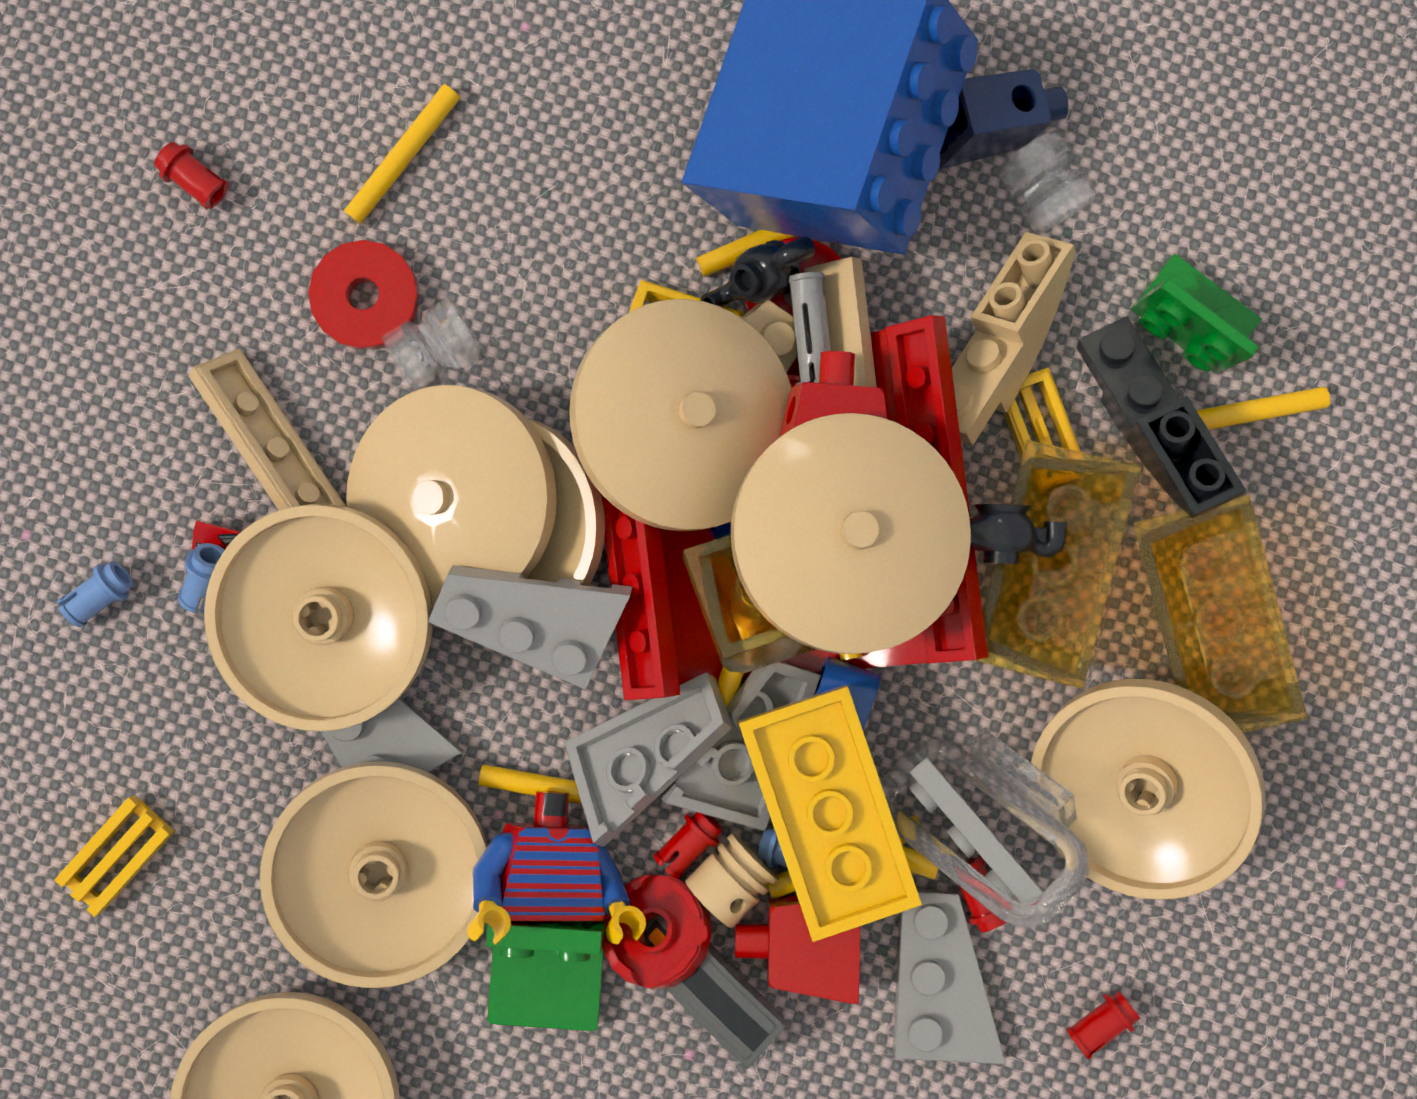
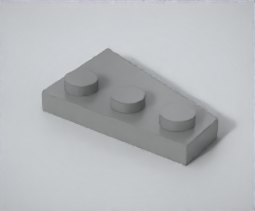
(642, 752)
(971, 833)

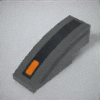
(724, 1002)

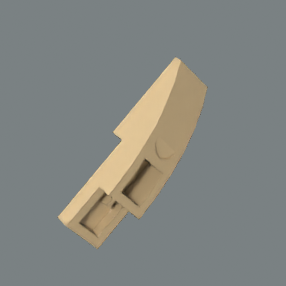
(1009, 330)

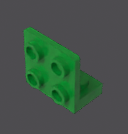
(1197, 317)
(547, 975)

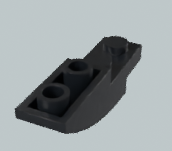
(1156, 422)

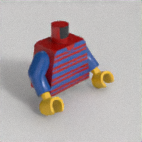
(549, 875)

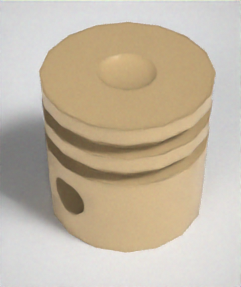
(731, 881)

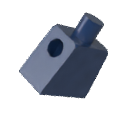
(1000, 115)

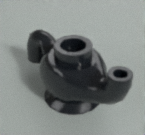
(762, 272)
(1007, 531)

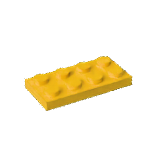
(829, 813)

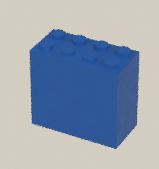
(832, 117)

